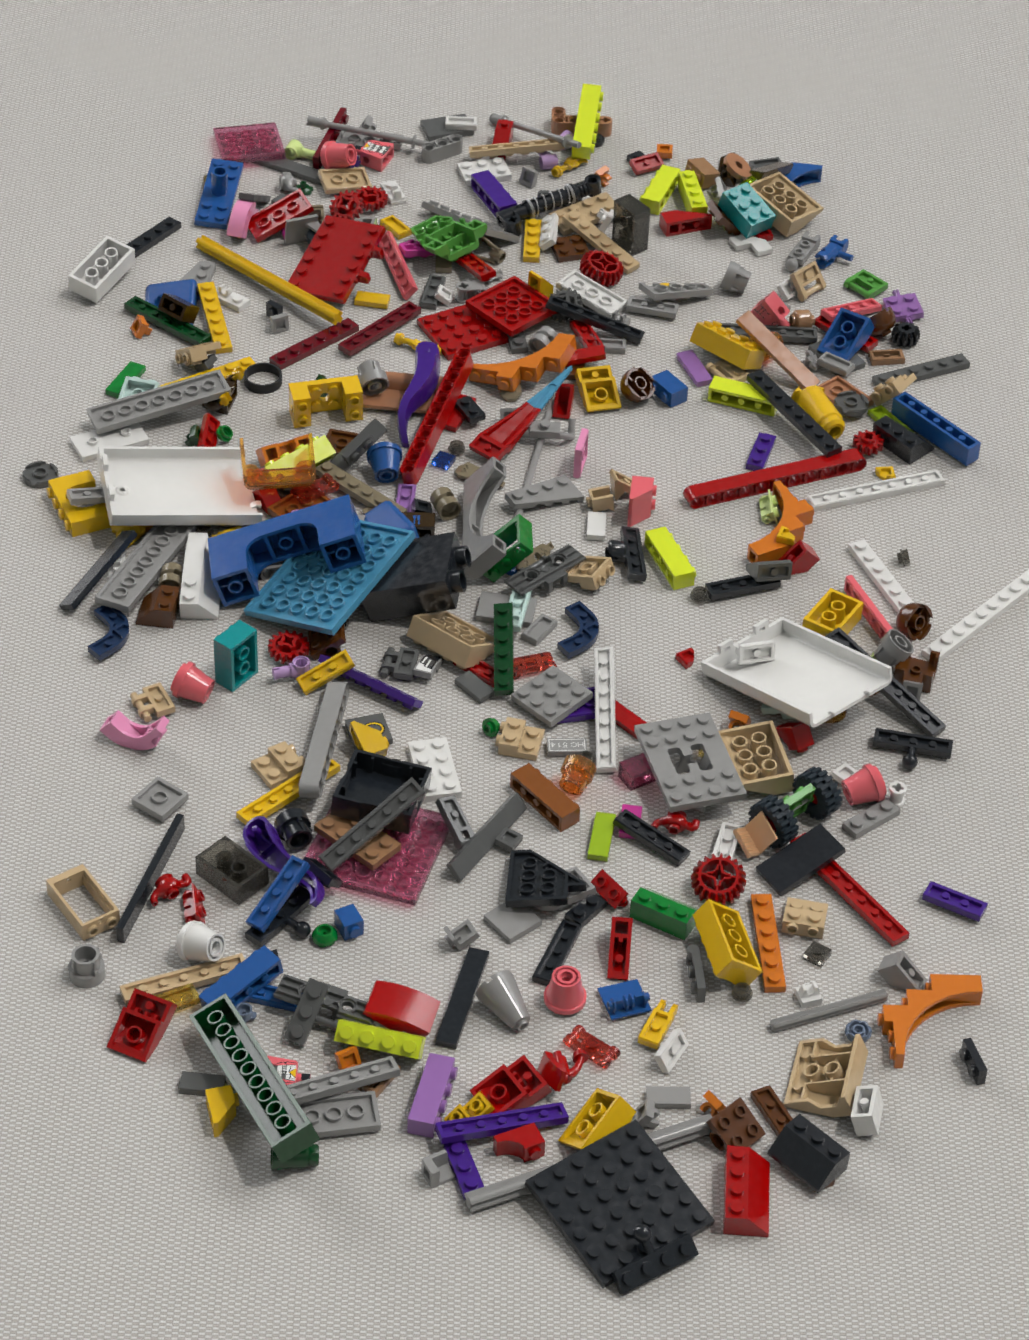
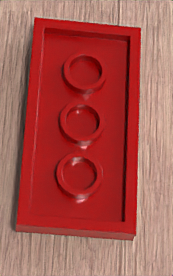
(274, 217)

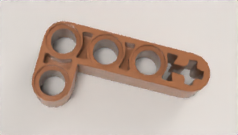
(562, 122)

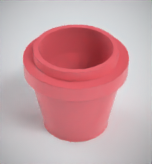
(337, 155)
(192, 683)
(864, 786)
(565, 991)

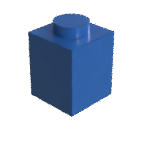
(349, 922)

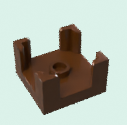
(918, 670)

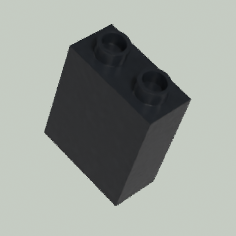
(421, 579)

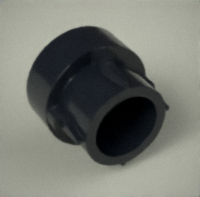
(294, 828)

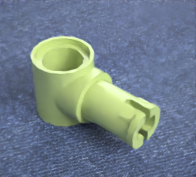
(295, 149)

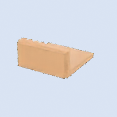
(755, 836)

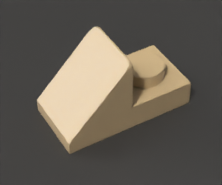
(619, 484)

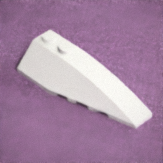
(198, 594)

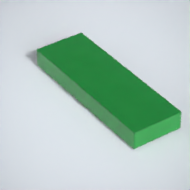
(130, 370)

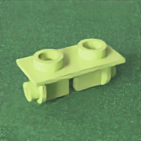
(769, 508)

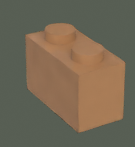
(704, 171)

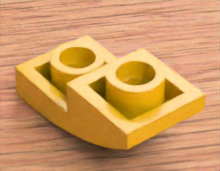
(475, 1107)

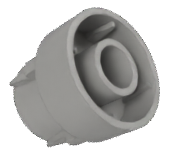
(735, 278)
(372, 378)
(893, 648)
(86, 966)

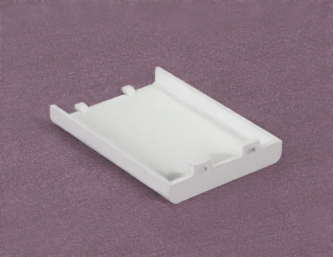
(175, 486)
(808, 677)

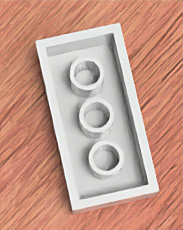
(101, 269)

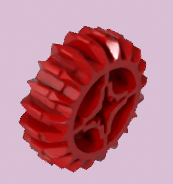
(602, 267)
(703, 875)

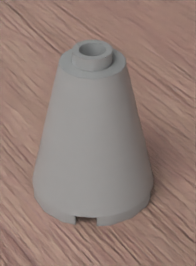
(504, 1000)

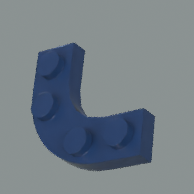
(587, 631)
(116, 636)

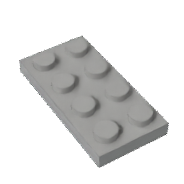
(343, 1114)

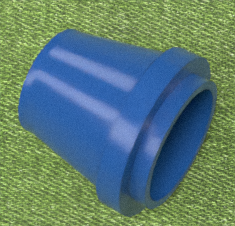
(385, 461)

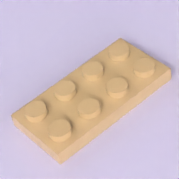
(588, 208)

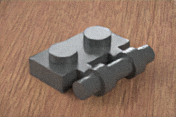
(405, 663)

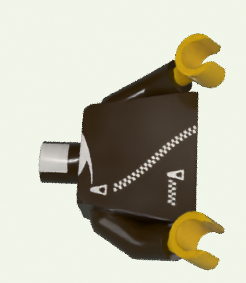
(226, 400)

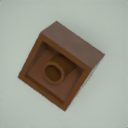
(160, 607)

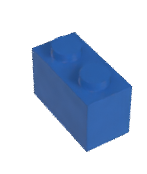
(669, 389)

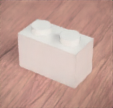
(867, 1110)

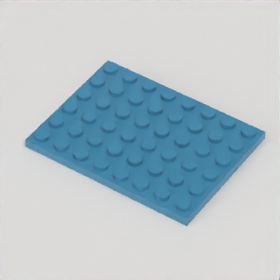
(313, 598)

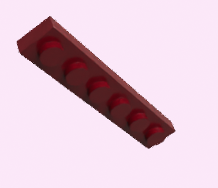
(331, 135)
(379, 328)
(314, 343)

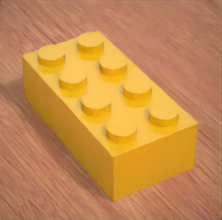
(728, 345)
(727, 943)

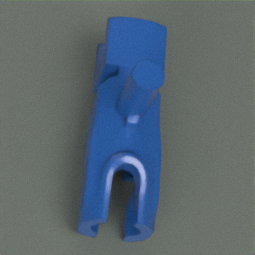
(831, 251)

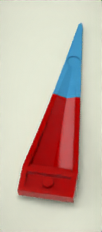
(505, 434)

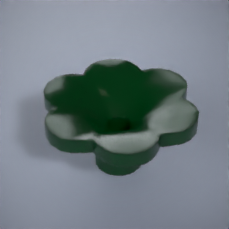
(305, 188)

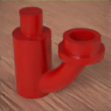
(579, 1057)

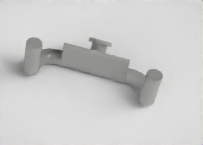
(550, 430)

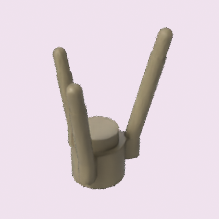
(496, 254)

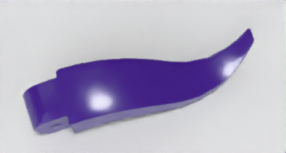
(421, 386)
(267, 847)

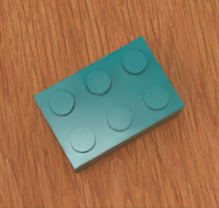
(746, 210)
(235, 655)

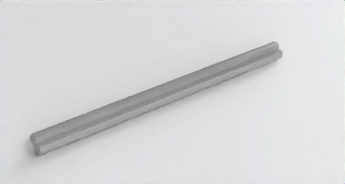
(516, 1187)

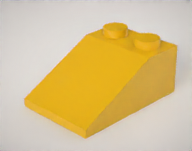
(597, 1118)

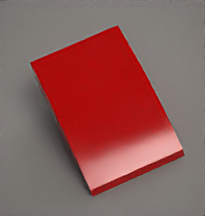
(401, 1008)
(141, 1025)
(513, 1086)

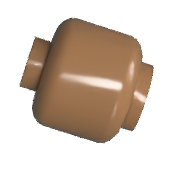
(801, 318)

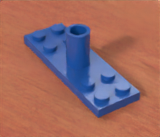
(219, 194)

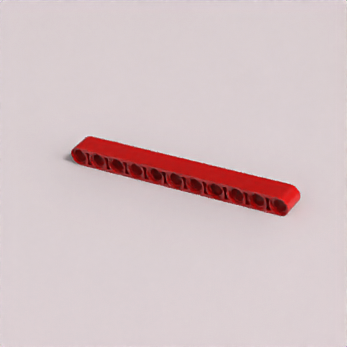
(436, 417)
(761, 480)

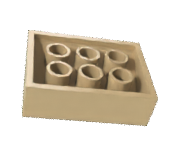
(788, 202)
(451, 638)
(759, 758)

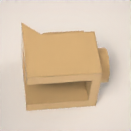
(600, 499)

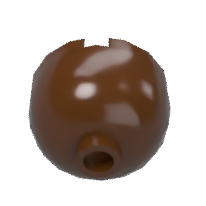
(883, 322)
(637, 385)
(914, 621)

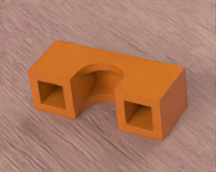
(274, 451)

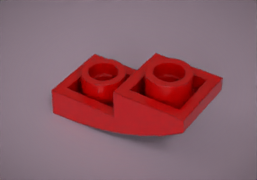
(552, 1071)

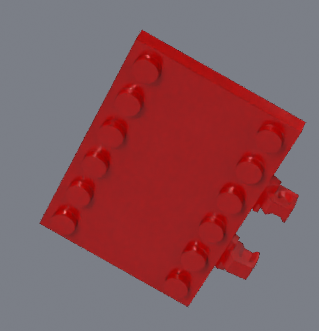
(338, 258)

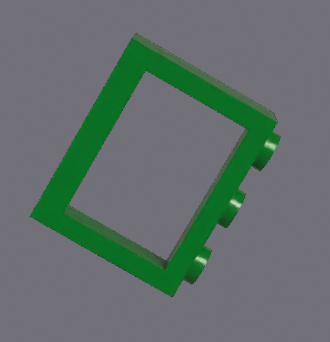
(509, 534)

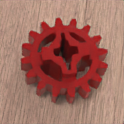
(373, 198)
(353, 201)
(287, 646)

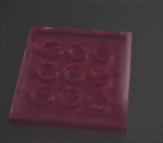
(249, 143)

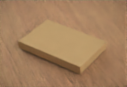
(343, 179)

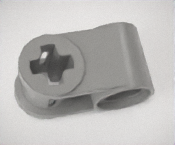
(469, 290)

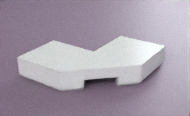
(758, 245)

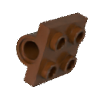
(326, 644)
(734, 1126)

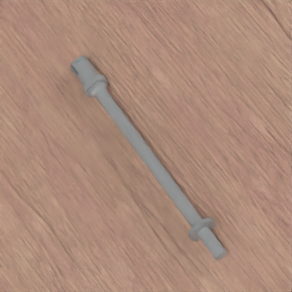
(323, 123)
(567, 141)

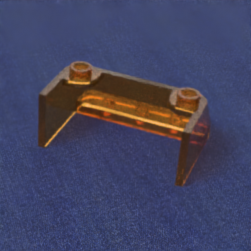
(302, 475)

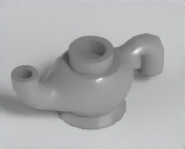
(287, 182)

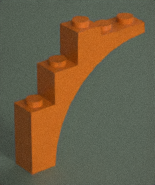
(530, 368)
(794, 516)
(940, 994)

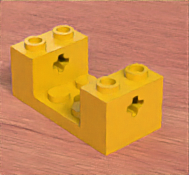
(342, 393)

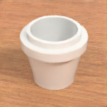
(199, 943)

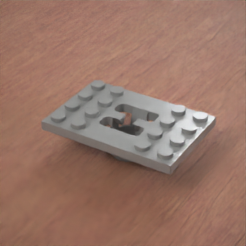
(699, 786)

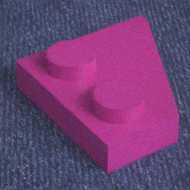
(413, 249)

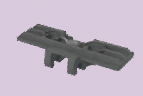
(545, 571)
(291, 990)

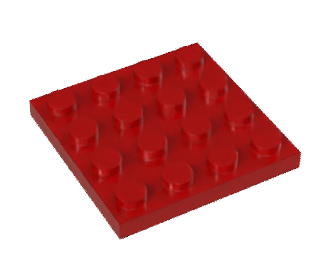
(511, 306)
(461, 329)

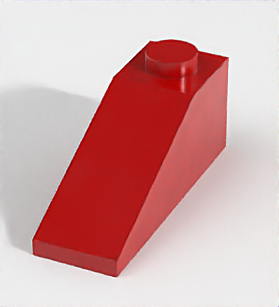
(503, 133)
(683, 222)
(620, 948)

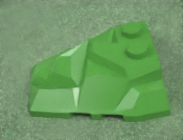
(449, 237)

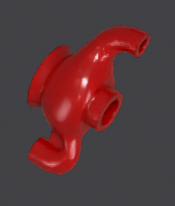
(676, 822)
(168, 885)

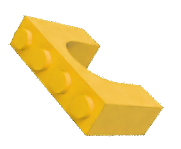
(77, 519)

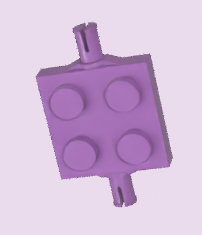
(905, 306)

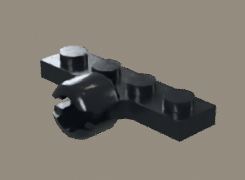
(629, 552)

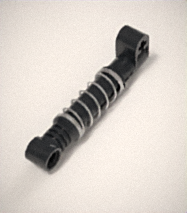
(511, 217)

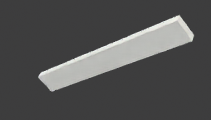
(875, 490)
(605, 710)

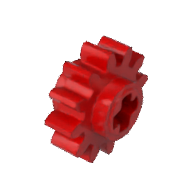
(868, 442)

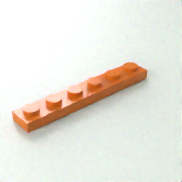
(768, 943)

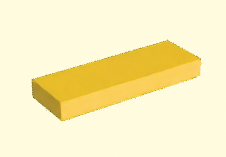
(325, 672)

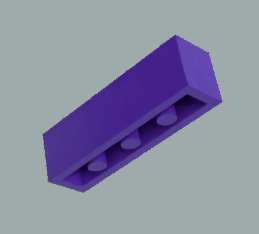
(491, 192)

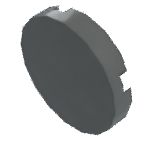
(851, 404)
(38, 473)

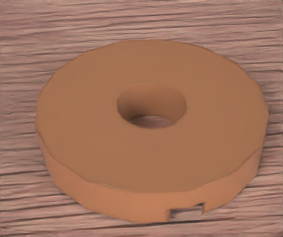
(737, 166)

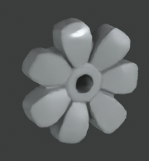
(811, 360)

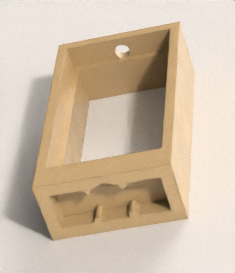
(77, 877)

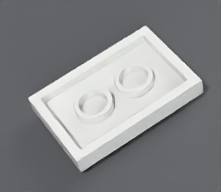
(496, 166)

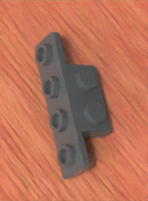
(359, 445)

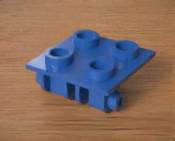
(624, 999)

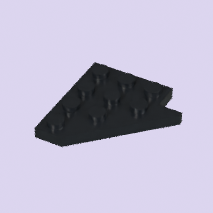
(538, 881)

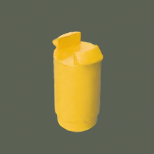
(821, 409)

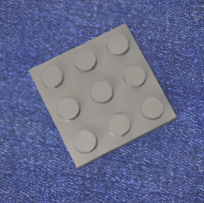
(552, 696)

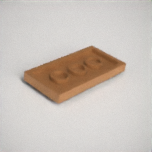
(372, 854)

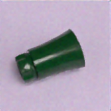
(305, 1158)

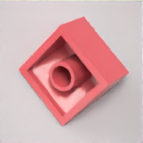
(641, 499)

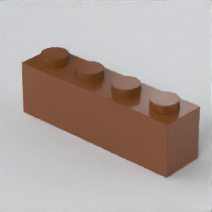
(545, 797)

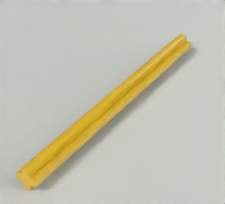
(269, 280)

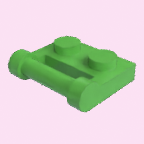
(868, 281)

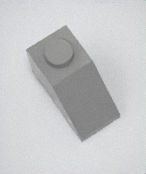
(901, 972)

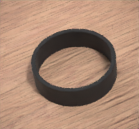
(263, 367)

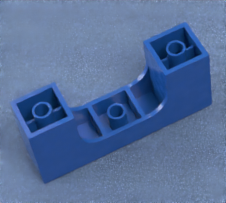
(245, 552)

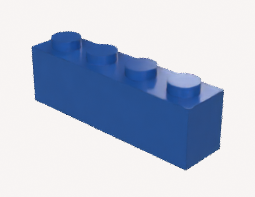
(245, 978)

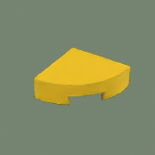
(885, 472)
(785, 536)

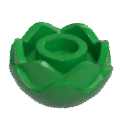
(324, 935)

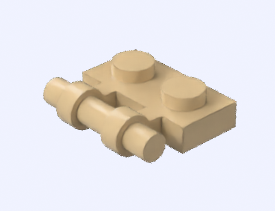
(158, 702)

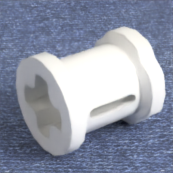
(897, 791)

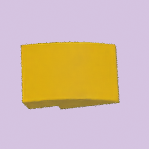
(597, 388)

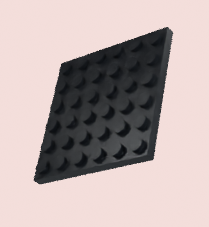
(609, 1191)

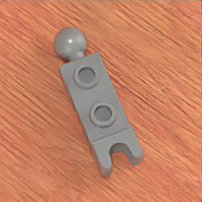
(802, 251)

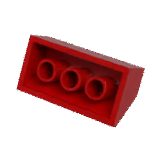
(746, 1193)

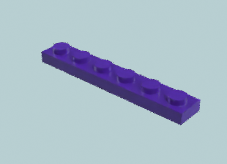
(378, 686)
(500, 1122)

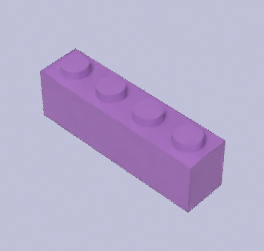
(431, 1095)

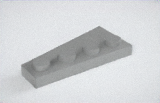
(673, 291)

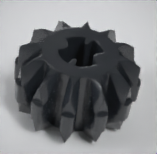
(905, 334)

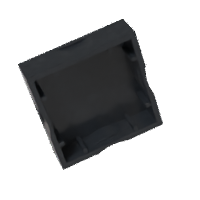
(373, 779)

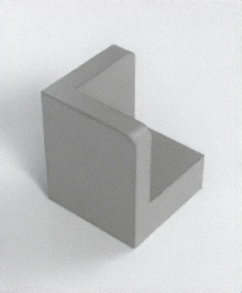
(436, 1169)

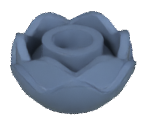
(858, 1027)

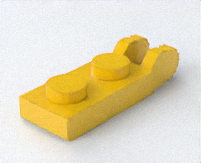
(657, 1025)

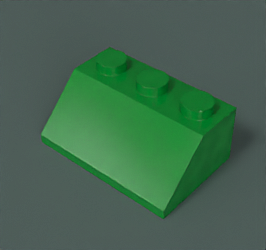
(662, 913)

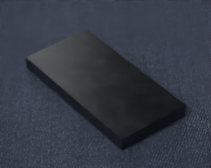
(800, 859)

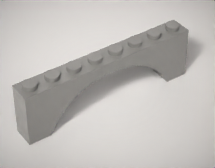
(476, 498)

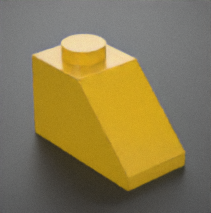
(540, 284)
(368, 738)
(221, 1107)

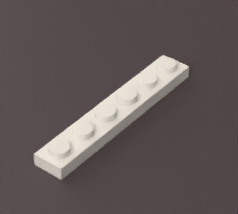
(879, 574)

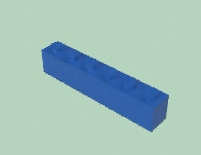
(936, 428)

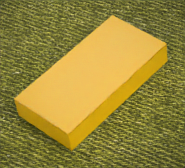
(396, 227)
(372, 299)

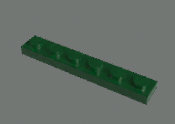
(154, 315)
(503, 649)

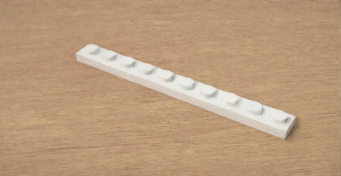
(979, 618)

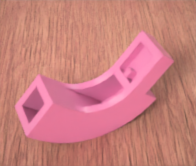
(240, 218)
(133, 735)

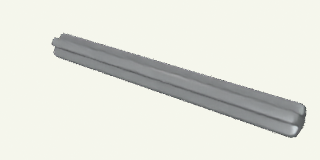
(828, 1010)

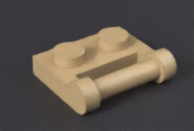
(805, 276)
(727, 370)

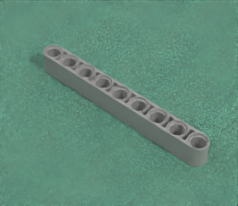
(323, 740)

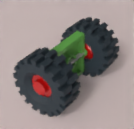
(812, 793)

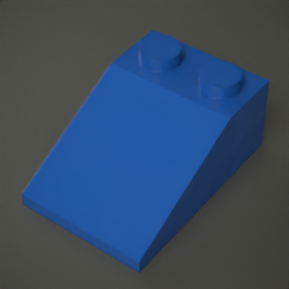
(846, 334)

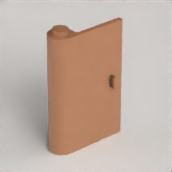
(392, 396)

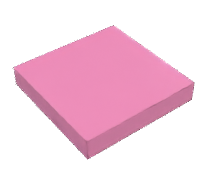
(580, 453)

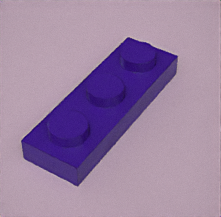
(760, 451)
(954, 901)
(463, 1167)

